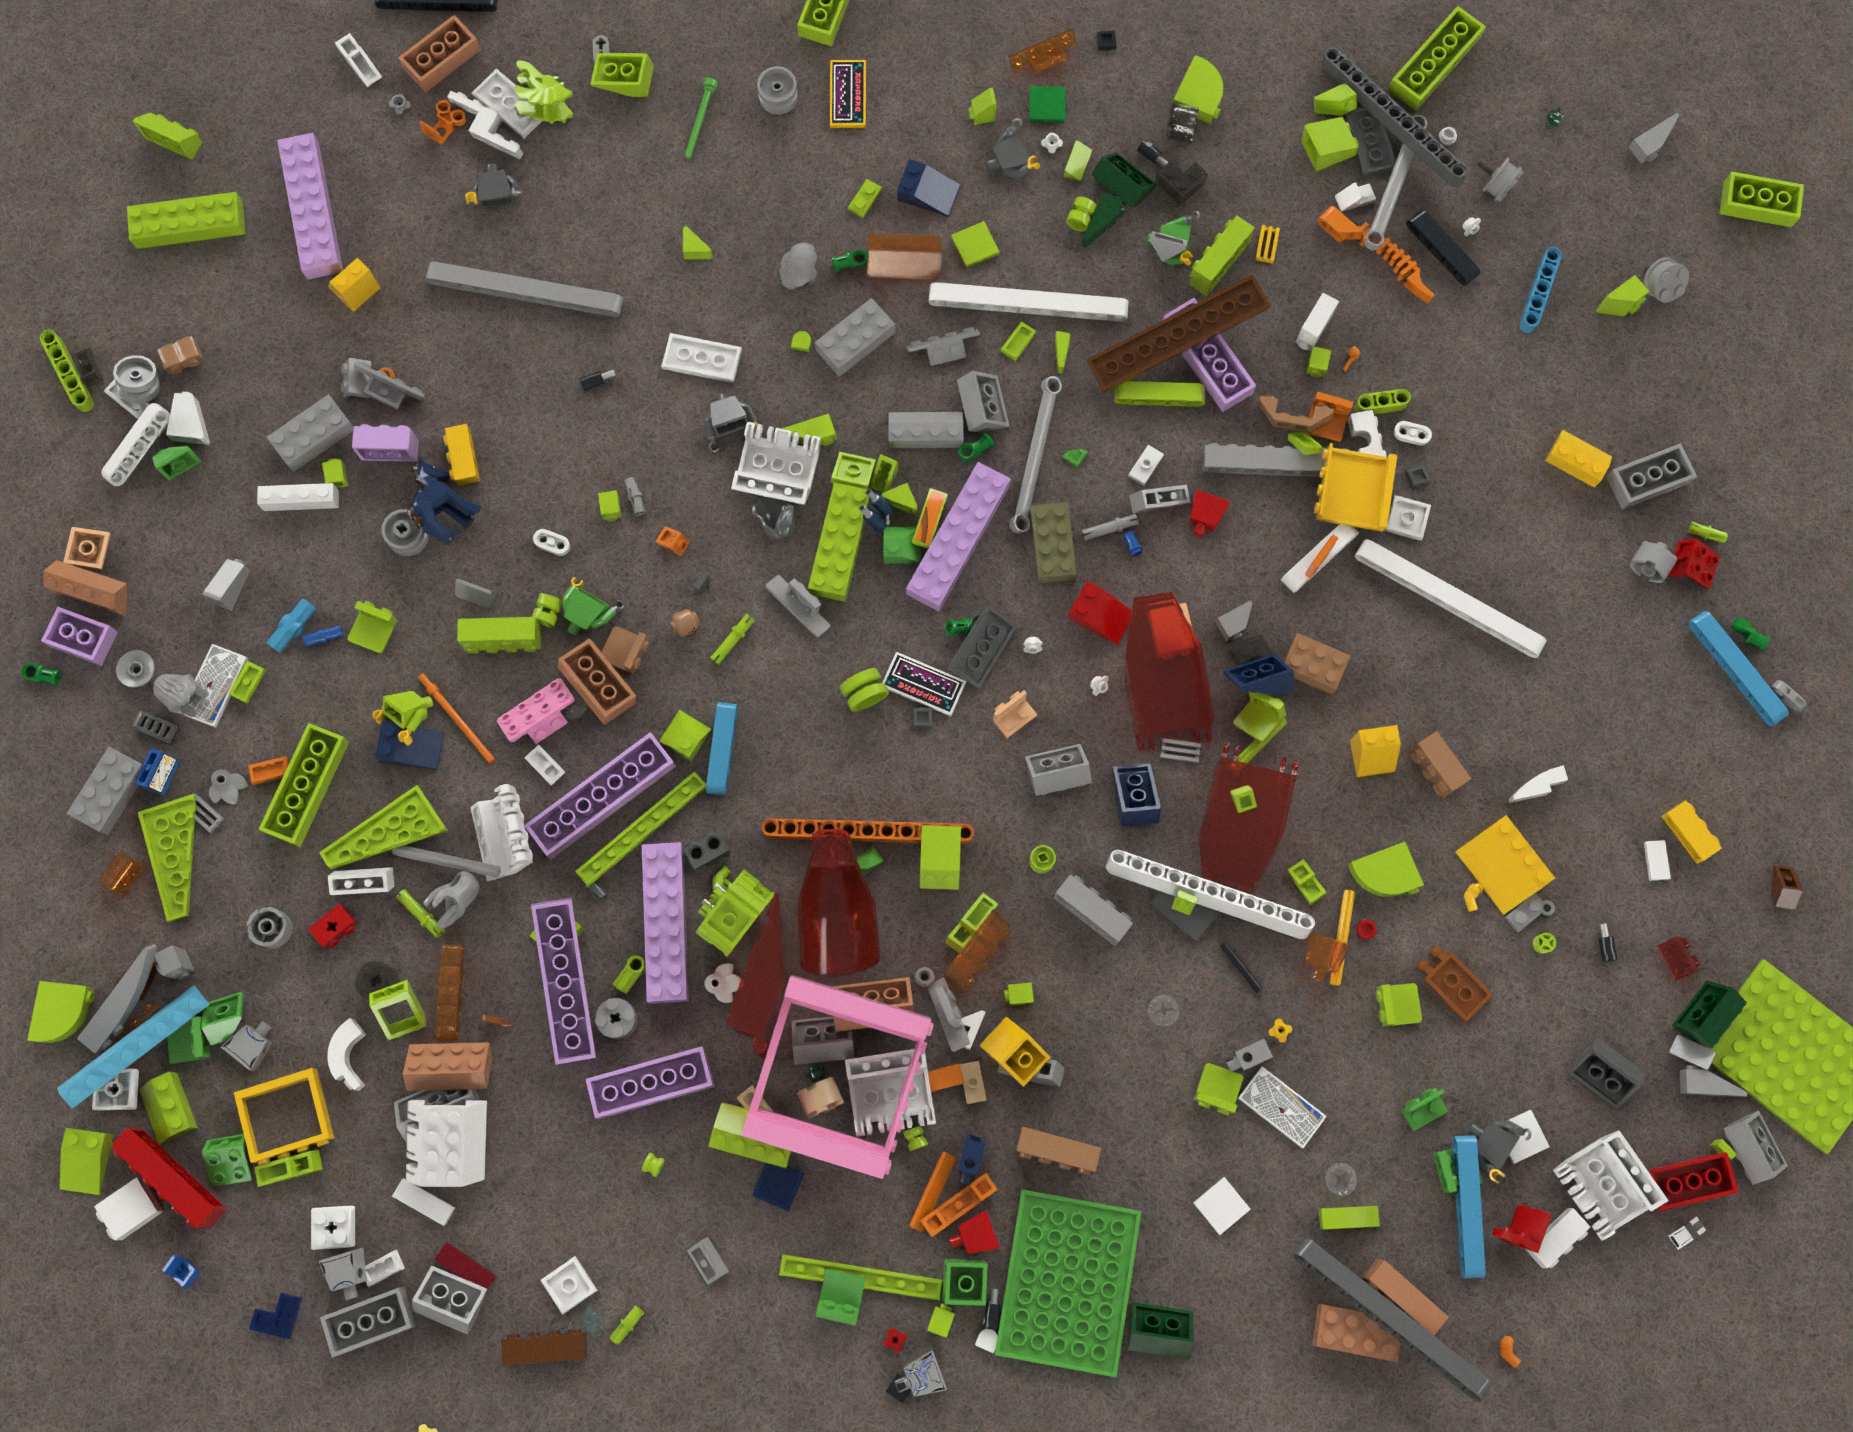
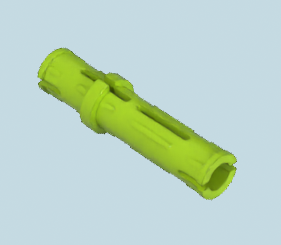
(732, 639)
(426, 920)

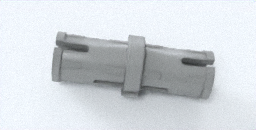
(635, 496)

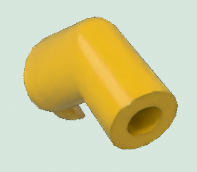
(1470, 896)

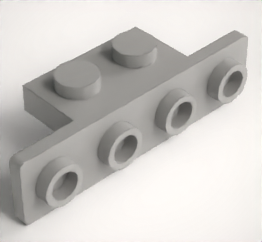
(945, 348)
(385, 388)
(799, 603)
(948, 1014)

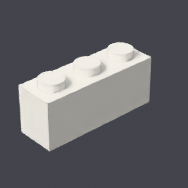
(361, 881)
(1560, 1237)

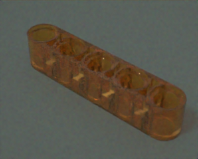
(450, 991)

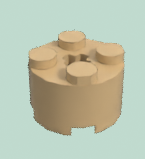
(820, 1097)

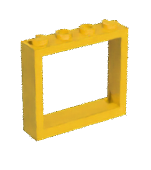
(300, 1146)

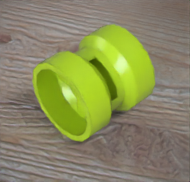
(919, 1141)

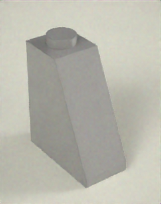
(227, 584)

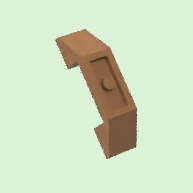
(1321, 416)

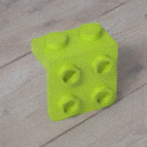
(372, 627)
(1260, 716)
(1398, 1004)
(1218, 1089)

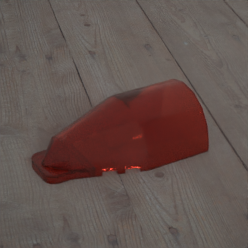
(836, 910)

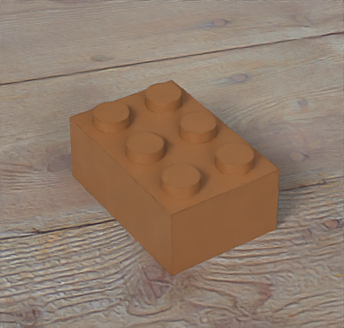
(1316, 663)
(1439, 765)

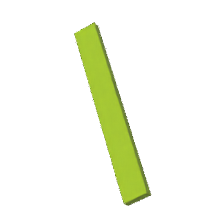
(641, 829)
(875, 1279)

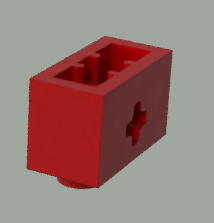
(323, 927)

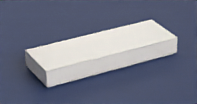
(423, 1202)

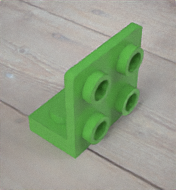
(188, 1043)
(1424, 1110)
(226, 1160)
(1445, 1168)
(840, 1297)

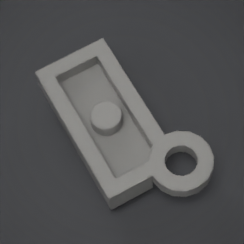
(1528, 911)

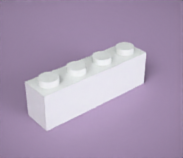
(298, 497)

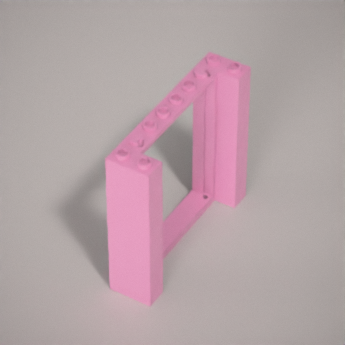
(817, 1140)

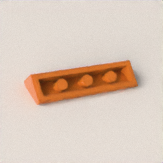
(933, 1190)

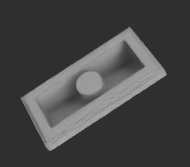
(473, 593)
(1692, 1052)
(707, 1261)

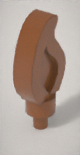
(504, 1023)

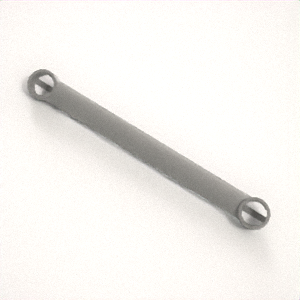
(1391, 193)
(1035, 454)

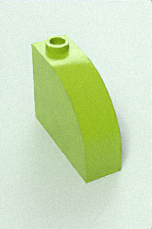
(1202, 89)
(1387, 872)
(59, 1011)

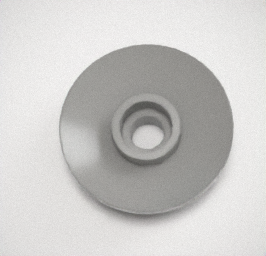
(129, 663)

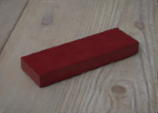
(464, 1266)

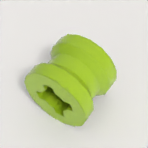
(1547, 940)
(653, 1165)

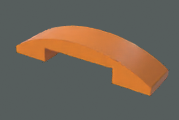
(958, 1204)

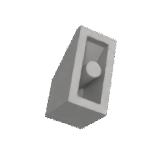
(1234, 622)

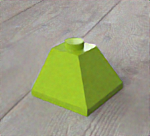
(685, 735)

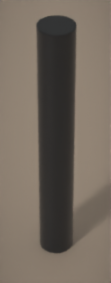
(1241, 967)

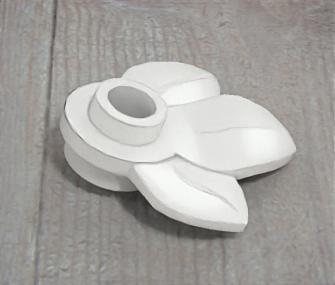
(726, 983)

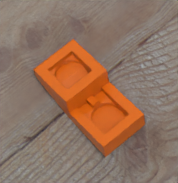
(945, 1077)

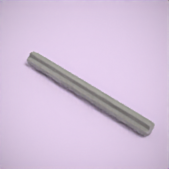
(447, 860)

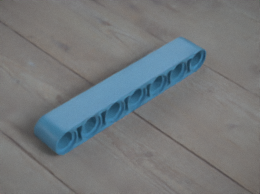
(1738, 668)
(1469, 1207)

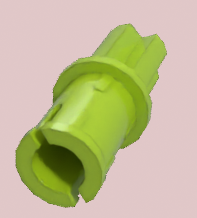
(1707, 532)
(626, 1325)

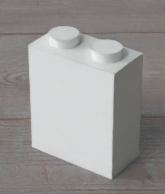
(1316, 322)
(128, 1209)

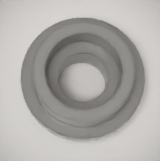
(924, 970)

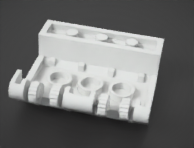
(777, 465)
(502, 832)
(877, 1086)
(446, 1144)
(1610, 1183)

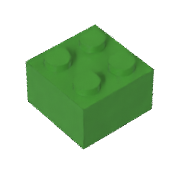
(964, 1282)

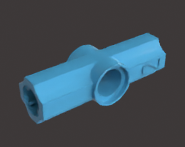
(291, 625)

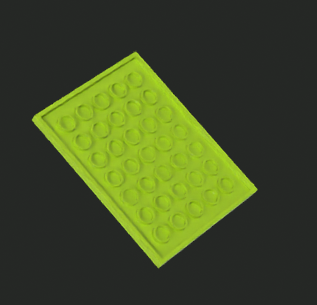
(1791, 1056)

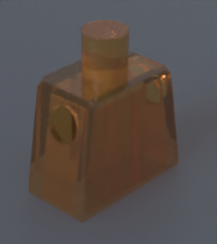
(1325, 955)

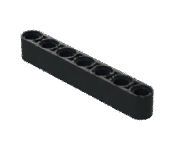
(439, 5)

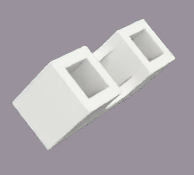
(1365, 425)

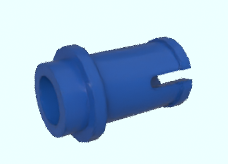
(1132, 543)

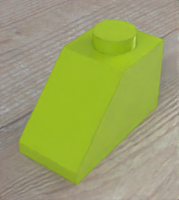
(1336, 101)
(983, 107)

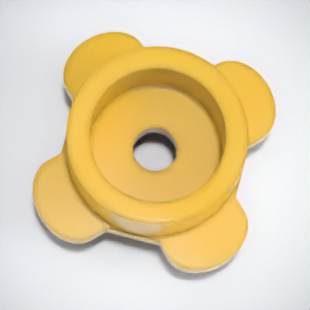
(1286, 1029)

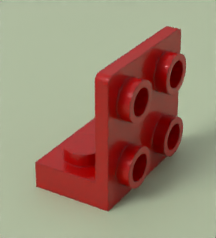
(1695, 561)
(1526, 1228)

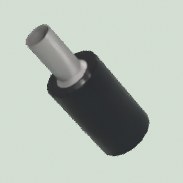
(1151, 153)
(595, 379)
(1607, 945)
(992, 1312)

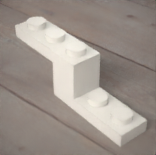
(485, 124)

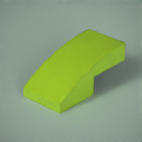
(1306, 882)

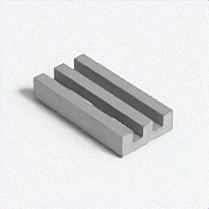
(1180, 743)
(215, 824)

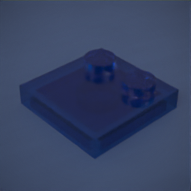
(778, 1185)

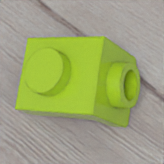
(1184, 902)

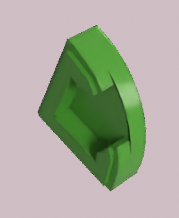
(1075, 457)

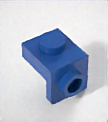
(181, 1270)

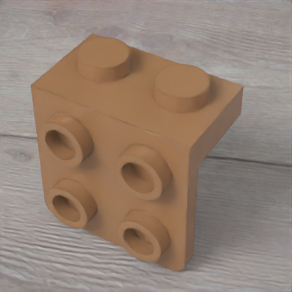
(625, 649)

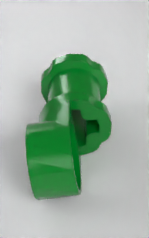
(848, 260)
(976, 447)
(960, 626)
(1752, 636)
(41, 672)

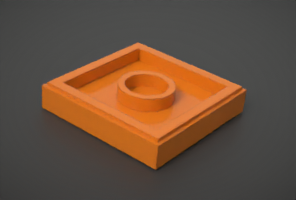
(1321, 556)

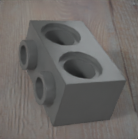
(708, 855)

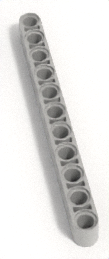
(524, 289)

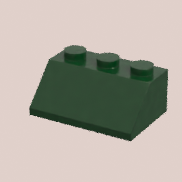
(1123, 179)
(1710, 1013)
(1161, 1330)

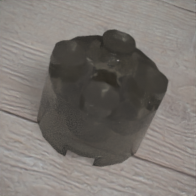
(1182, 123)
(370, 973)

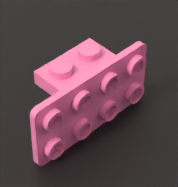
(538, 714)

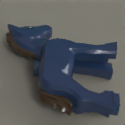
(438, 498)

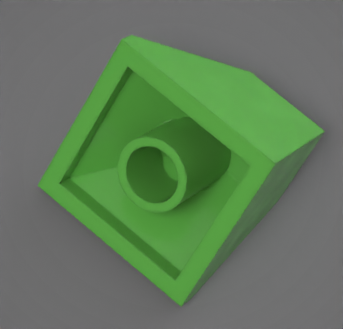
(175, 461)
(899, 546)
(222, 1018)

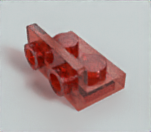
(1679, 957)

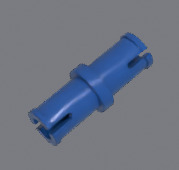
(323, 636)

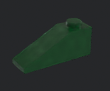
(1105, 216)

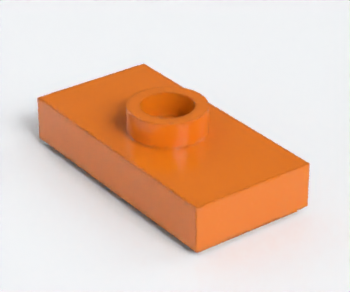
(268, 770)

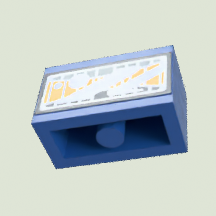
(157, 771)

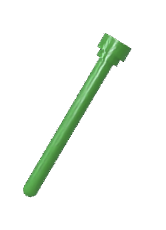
(710, 85)

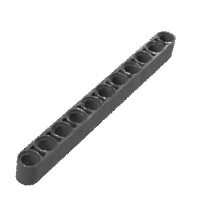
(1395, 118)
(1392, 1320)

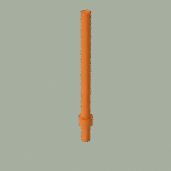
(433, 690)

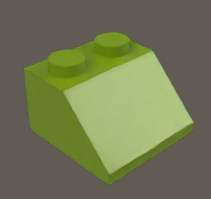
(1624, 298)

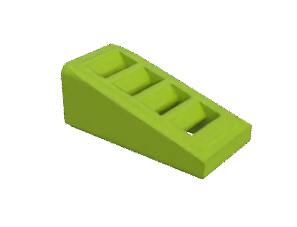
(1062, 343)

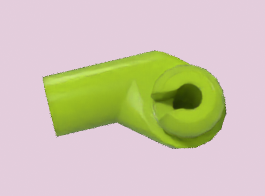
(720, 876)

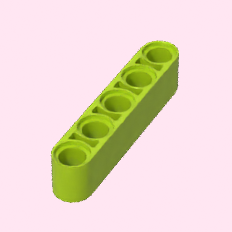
(62, 364)
(1160, 394)

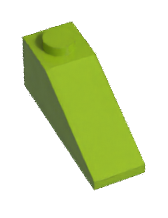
(818, 426)

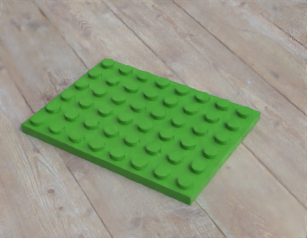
(1068, 1283)

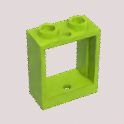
(399, 992)

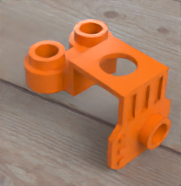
(445, 120)

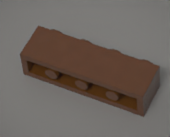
(544, 1348)

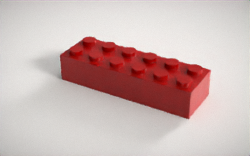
(168, 1178)

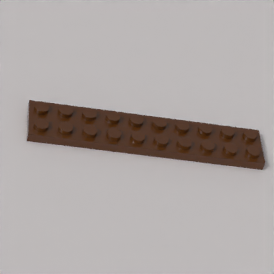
(1178, 333)

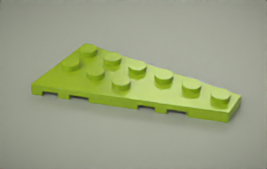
(394, 826)
(170, 843)

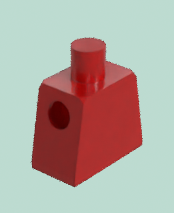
(1206, 512)
(976, 1235)

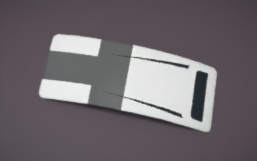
(1687, 1233)

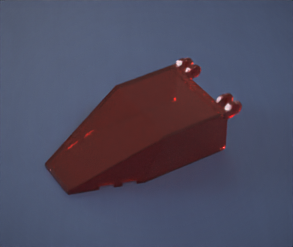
(1165, 672)
(1242, 845)
(762, 983)

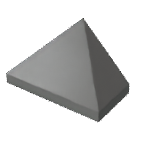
(1166, 245)

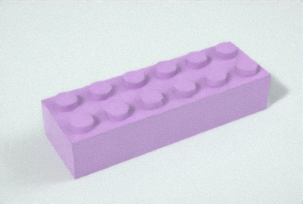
(1218, 368)
(649, 1082)

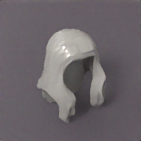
(798, 266)
(175, 692)
(457, 897)

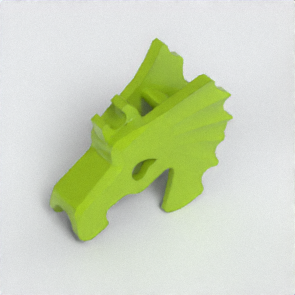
(545, 95)

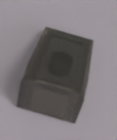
(87, 368)

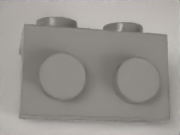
(354, 381)

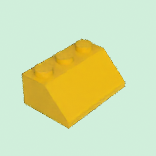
(1579, 459)

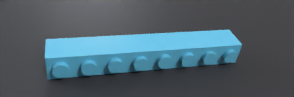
(132, 1046)

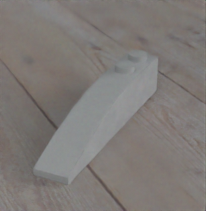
(119, 1005)

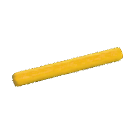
(1343, 930)

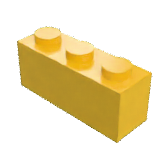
(461, 455)
(1692, 831)

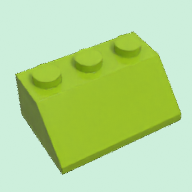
(168, 134)
(167, 1107)

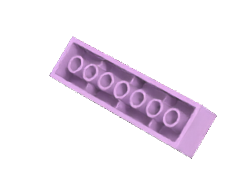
(310, 206)
(958, 536)
(600, 796)
(665, 923)
(563, 981)

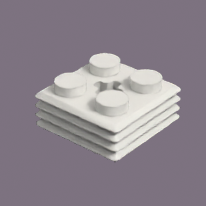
(124, 1098)
(341, 1237)

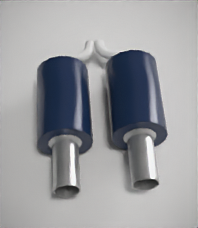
(881, 506)

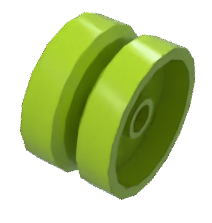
(864, 689)

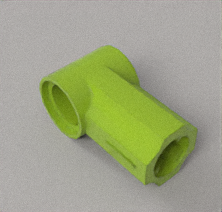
(628, 975)

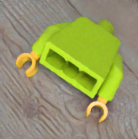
(406, 711)

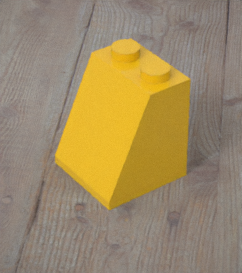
(354, 285)
(1375, 750)
(1015, 1051)

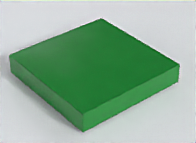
(1046, 104)

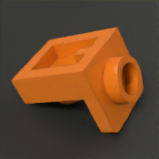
(673, 540)

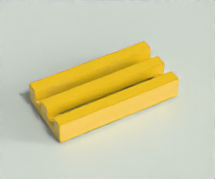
(1270, 230)

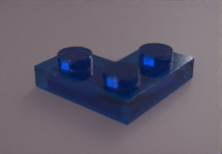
(282, 1321)

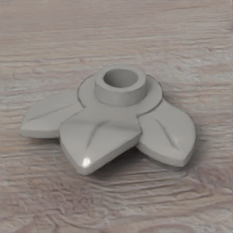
(228, 789)

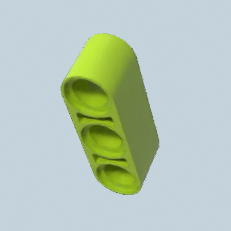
(1389, 397)

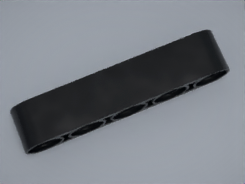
(1443, 247)

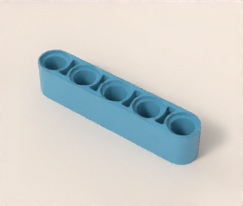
(1543, 282)
(721, 748)

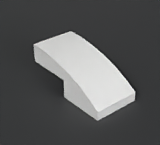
(544, 765)

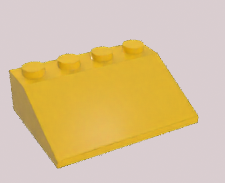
(1505, 865)

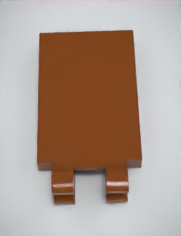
(1454, 983)

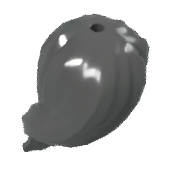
(775, 517)

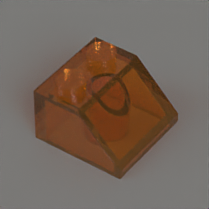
(121, 874)

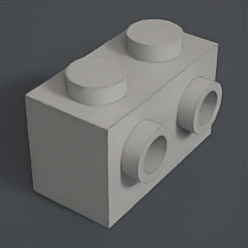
(174, 963)

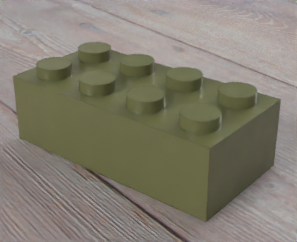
(1052, 543)

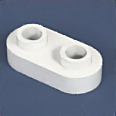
(1412, 431)
(552, 542)

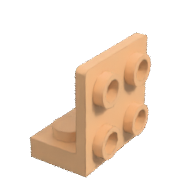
(1014, 714)

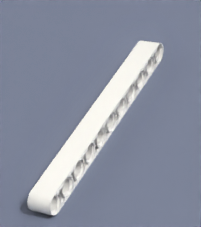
(1028, 302)
(1450, 598)
(1210, 894)

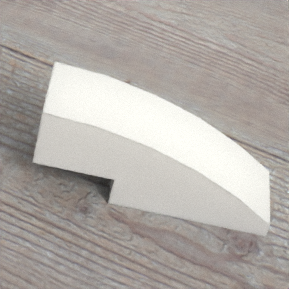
(358, 60)
(1540, 784)

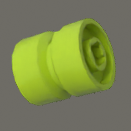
(1080, 214)
(549, 604)
(1042, 859)

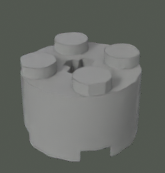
(1653, 561)
(261, 935)
(612, 1008)

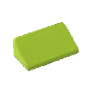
(1077, 161)

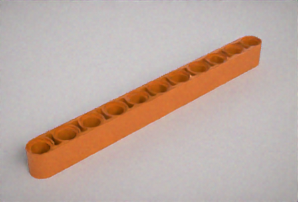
(858, 826)

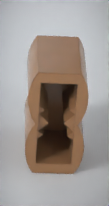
(180, 355)

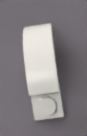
(339, 1052)

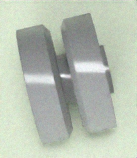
(777, 90)
(136, 379)
(402, 534)

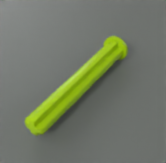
(1256, 745)

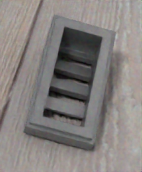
(140, 720)

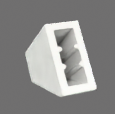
(186, 420)

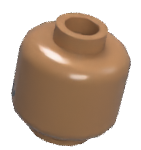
(684, 622)

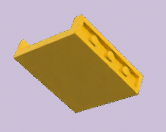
(1355, 488)

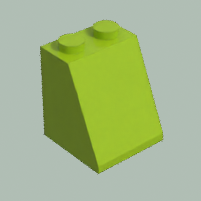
(1329, 142)

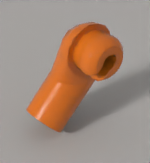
(1506, 1351)

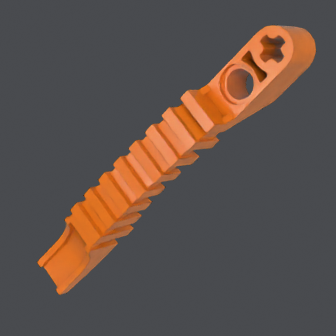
(1342, 228)

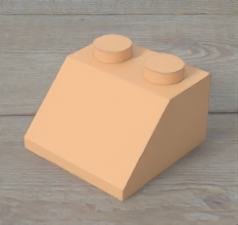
(87, 548)

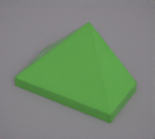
(869, 860)

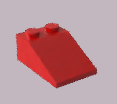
(1100, 613)

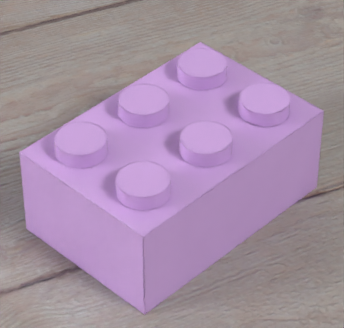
(385, 443)
(79, 636)

